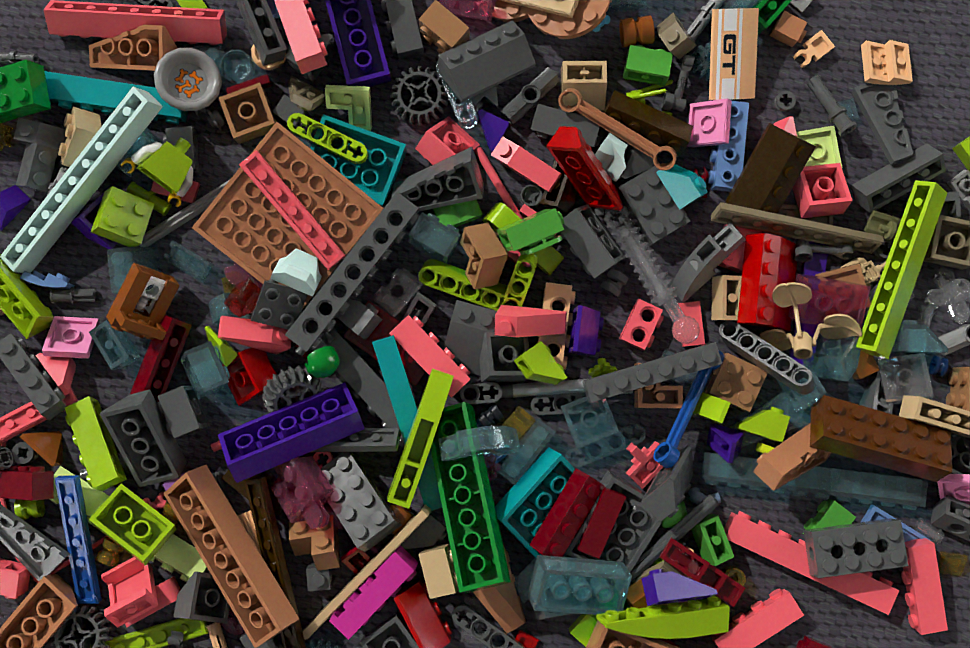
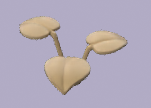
(834, 327)

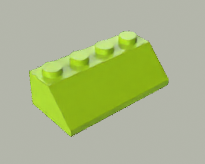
(22, 304)

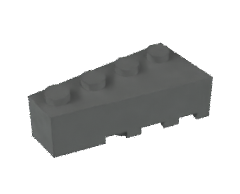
(444, 183)

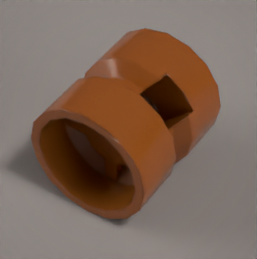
(636, 31)

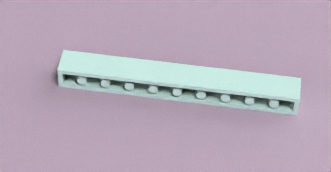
(81, 180)

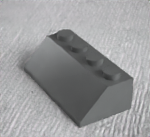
(486, 61)
(144, 439)

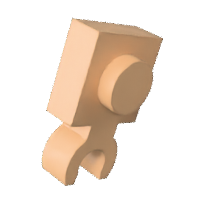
(815, 48)

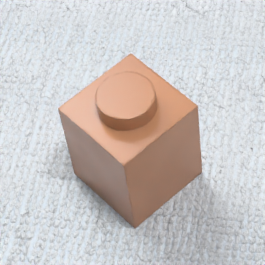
(789, 29)

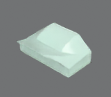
(612, 156)
(298, 271)

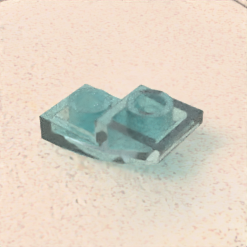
(218, 308)

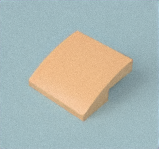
(886, 63)

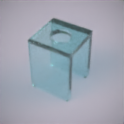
(800, 401)

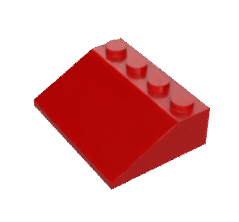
(766, 264)

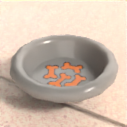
(187, 79)

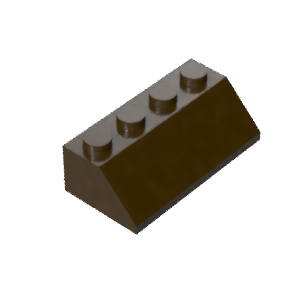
(771, 171)

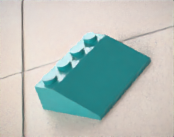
(379, 170)
(533, 496)

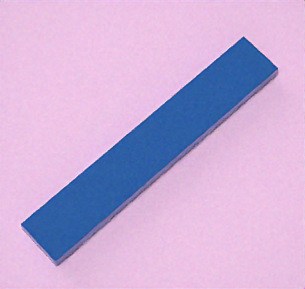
(78, 539)

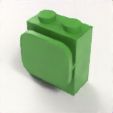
(532, 232)

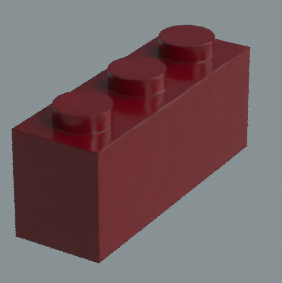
(26, 483)

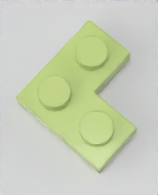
(355, 100)

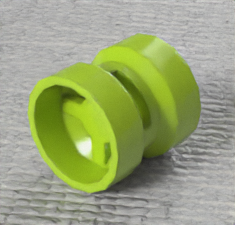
(28, 508)

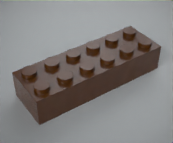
(880, 438)

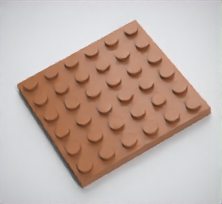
(257, 235)

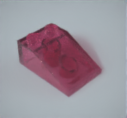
(831, 298)

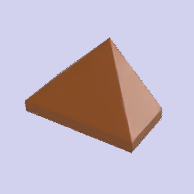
(47, 445)

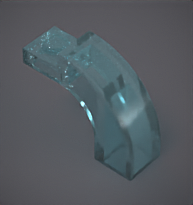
(480, 440)

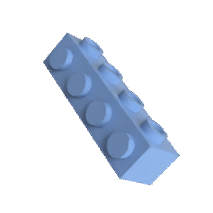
(729, 158)

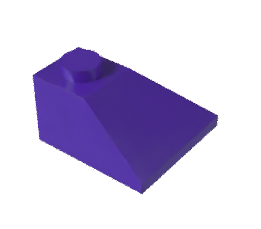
(85, 221)

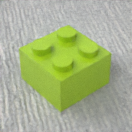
(122, 217)

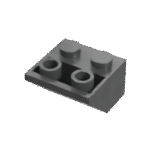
(39, 167)

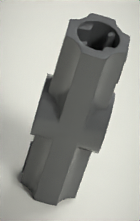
(520, 105)

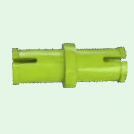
(159, 205)

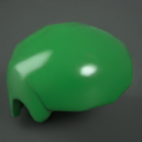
(322, 362)

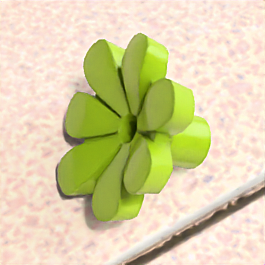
(602, 368)

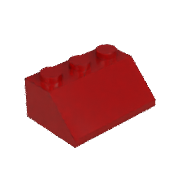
(423, 616)

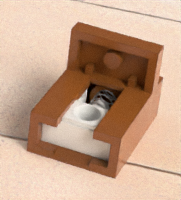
(156, 301)

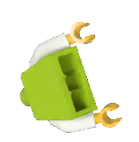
(165, 166)

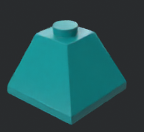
(682, 185)

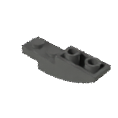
(704, 259)

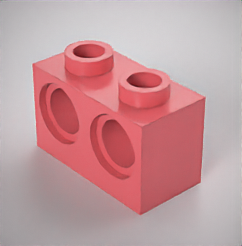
(636, 322)

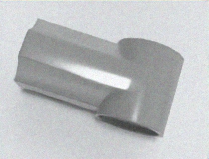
(956, 339)

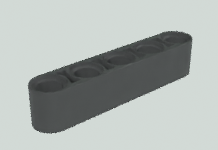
(773, 363)

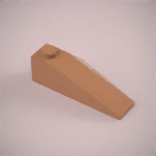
(132, 49)
(503, 603)

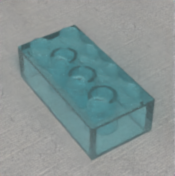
(578, 585)

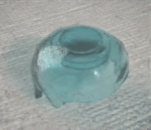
(233, 62)

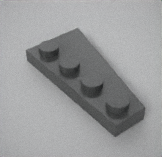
(30, 546)

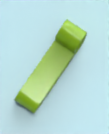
(501, 216)

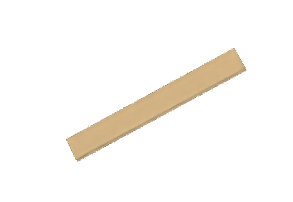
(372, 565)

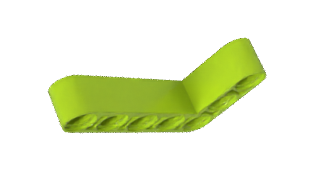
(480, 296)

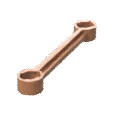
(617, 129)

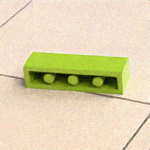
(95, 444)

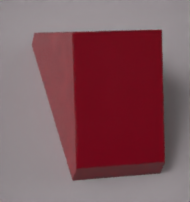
(356, 559)

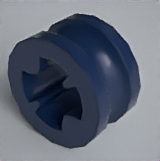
(938, 366)

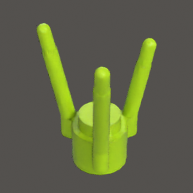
(641, 94)

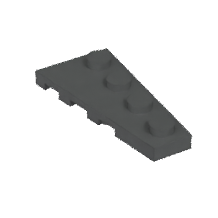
(885, 119)

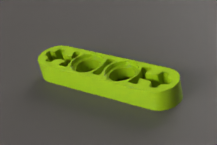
(329, 135)

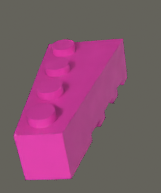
(374, 592)

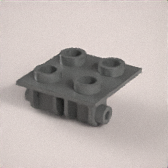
(278, 305)

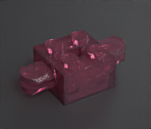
(303, 491)

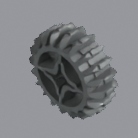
(406, 84)
(291, 388)
(79, 627)

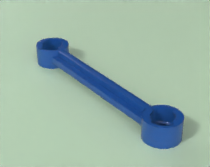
(667, 452)

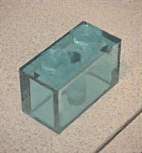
(114, 346)

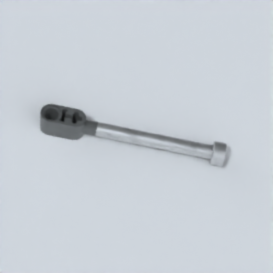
(524, 390)

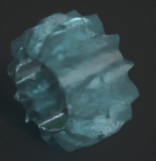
(701, 65)

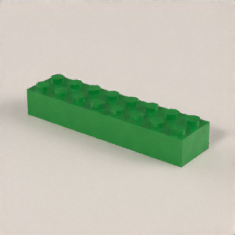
(469, 509)

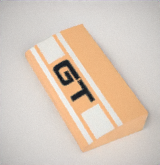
(733, 53)

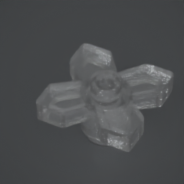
(950, 293)

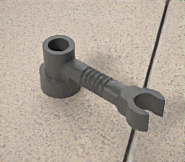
(675, 100)
(805, 250)

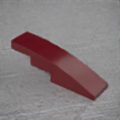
(701, 571)

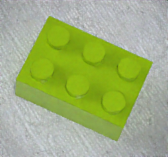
(133, 524)

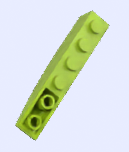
(420, 439)
(671, 620)

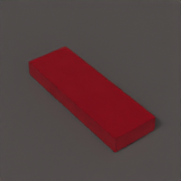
(601, 522)

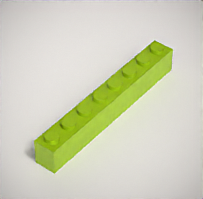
(902, 269)

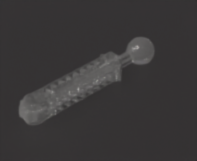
(685, 328)

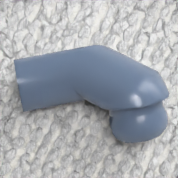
(697, 497)

